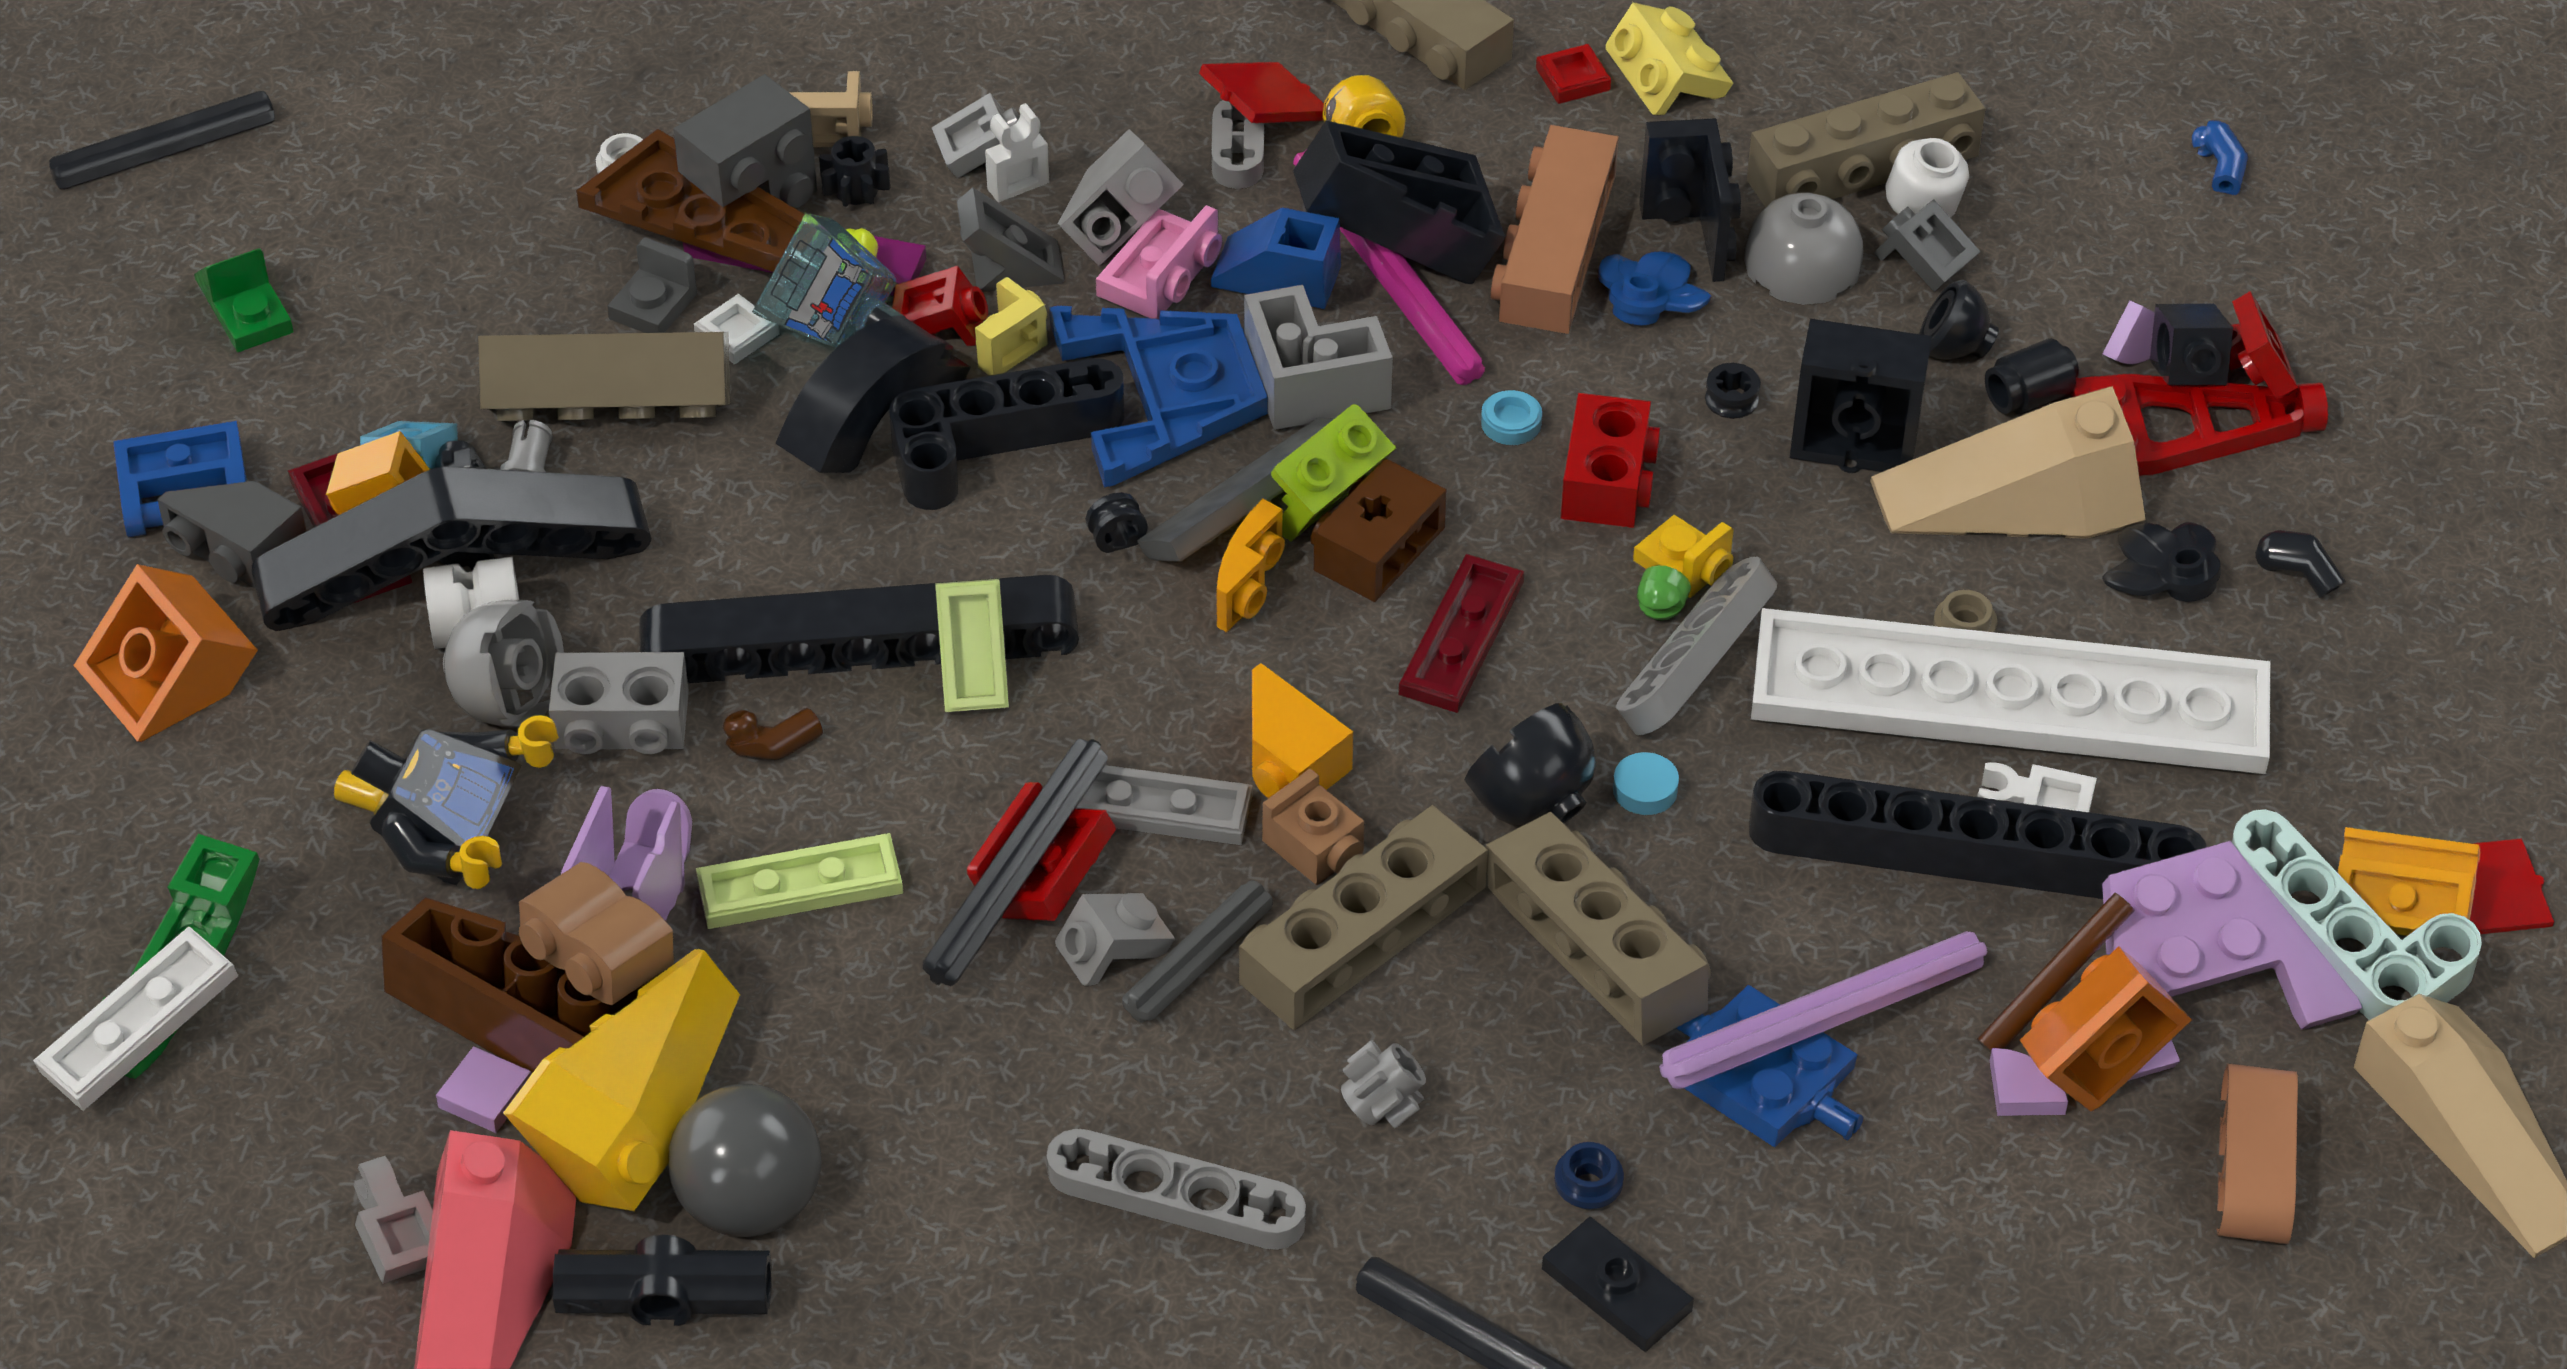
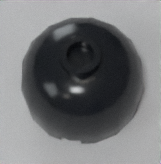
(1537, 770)

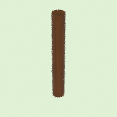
(2056, 973)

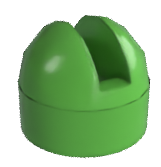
(1662, 592)

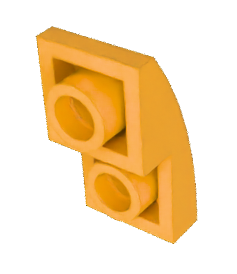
(1249, 554)

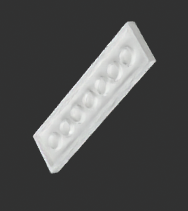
(2013, 691)

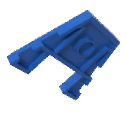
(1188, 373)

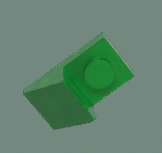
(244, 300)

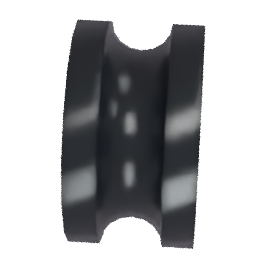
(1733, 403)
(1116, 522)

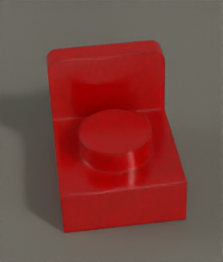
(943, 302)

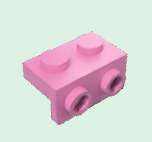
(1160, 262)

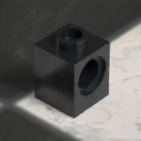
(2191, 344)

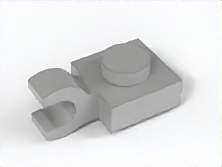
(392, 1225)

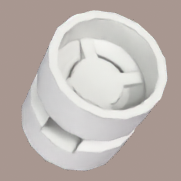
(455, 592)

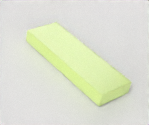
(799, 880)

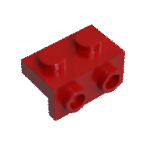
(1062, 865)

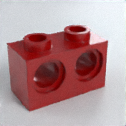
(1607, 460)

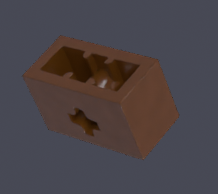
(1378, 529)

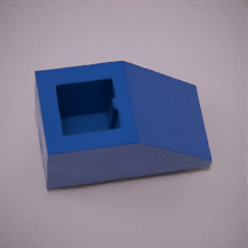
(1282, 253)

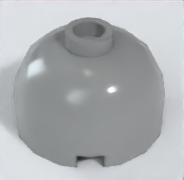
(1804, 249)
(498, 652)

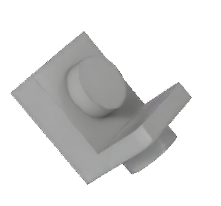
(969, 134)

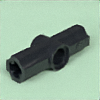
(662, 1281)

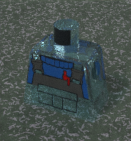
(826, 284)

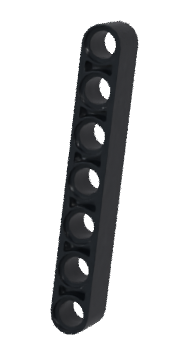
(846, 628)
(1955, 834)

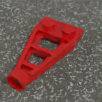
(2270, 422)

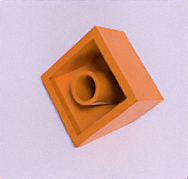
(163, 652)
(2103, 1029)

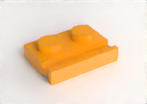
(2409, 876)

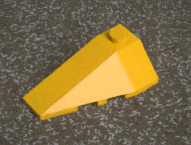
(617, 1094)

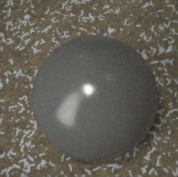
(744, 1160)

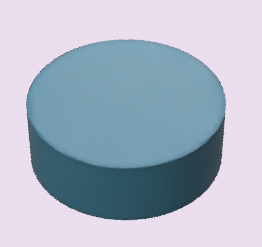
(1511, 417)
(1645, 783)

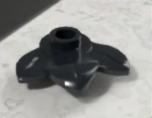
(2166, 557)

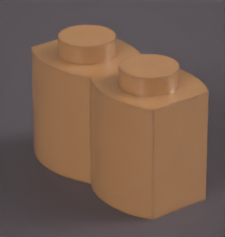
(595, 933)

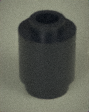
(2032, 377)

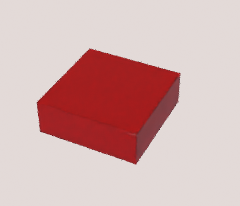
(1573, 73)

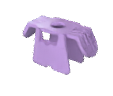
(652, 849)

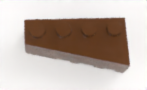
(486, 984)

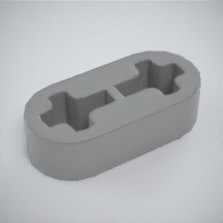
(1227, 141)

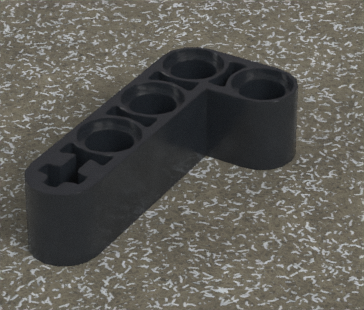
(994, 416)

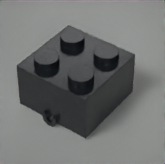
(1859, 396)

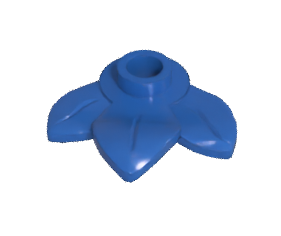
(1650, 286)

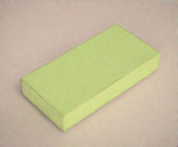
(972, 645)

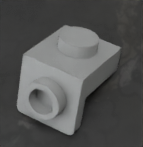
(1109, 929)

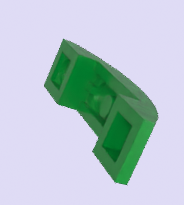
(209, 898)

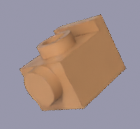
(1311, 828)

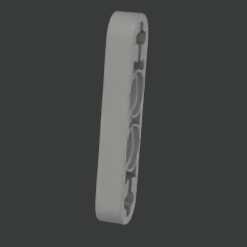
(1696, 646)
(1180, 1180)

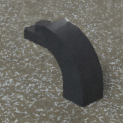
(855, 390)

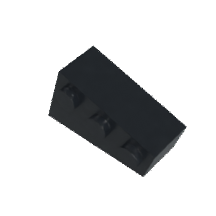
(1403, 197)

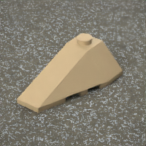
(2039, 474)
(2470, 1112)

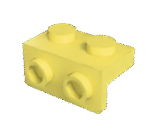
(1665, 57)

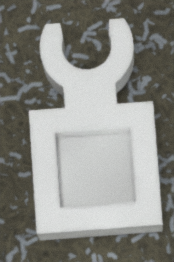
(1019, 159)
(2043, 787)

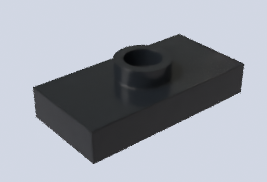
(1617, 1284)

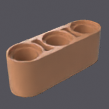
(2259, 1153)

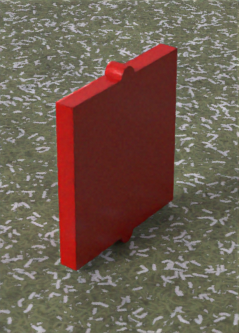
(1264, 92)
(2508, 890)

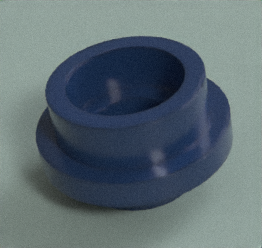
(1589, 1159)

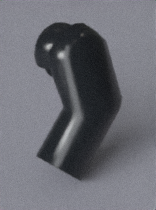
(2302, 554)

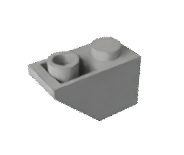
(1117, 197)

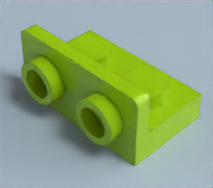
(1327, 467)

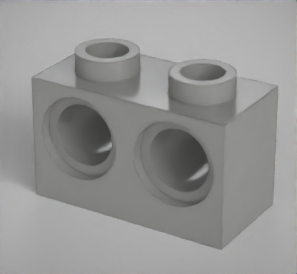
(619, 701)

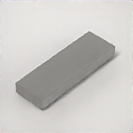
(1171, 804)

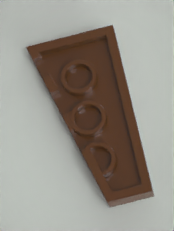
(652, 195)

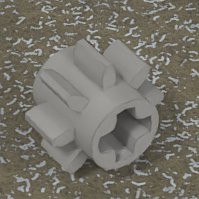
(1383, 1084)

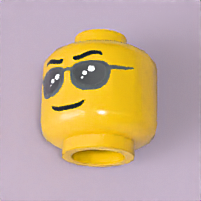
(1365, 104)

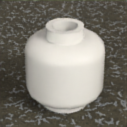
(1927, 172)

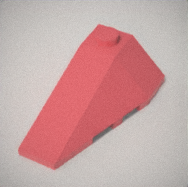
(489, 1251)

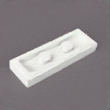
(135, 1018)

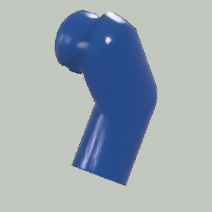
(2231, 157)

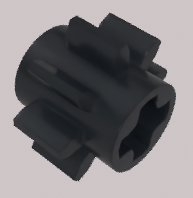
(854, 171)

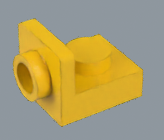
(1688, 550)

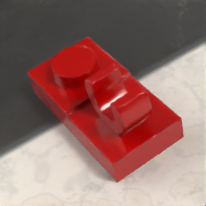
(2259, 348)

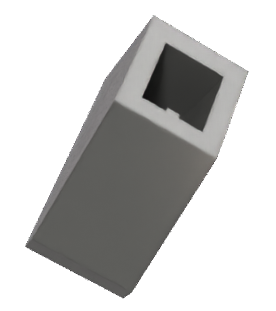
(229, 525)

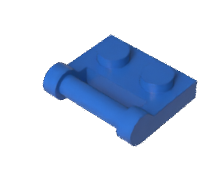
(171, 463)

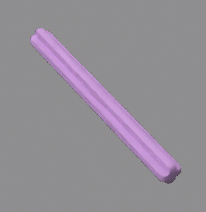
(1822, 1010)

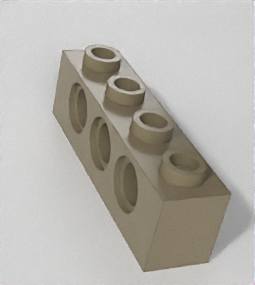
(1362, 916)
(1598, 928)

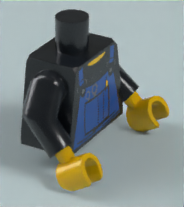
(449, 794)

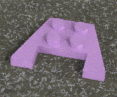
(2214, 921)

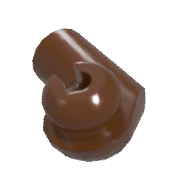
(769, 742)

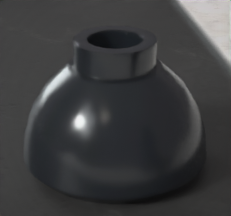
(1959, 323)

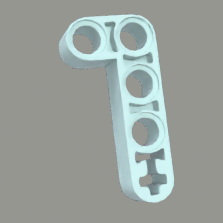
(2346, 915)

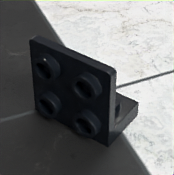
(1688, 177)

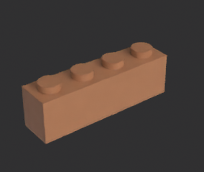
(1556, 229)

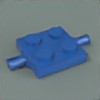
(1779, 1088)

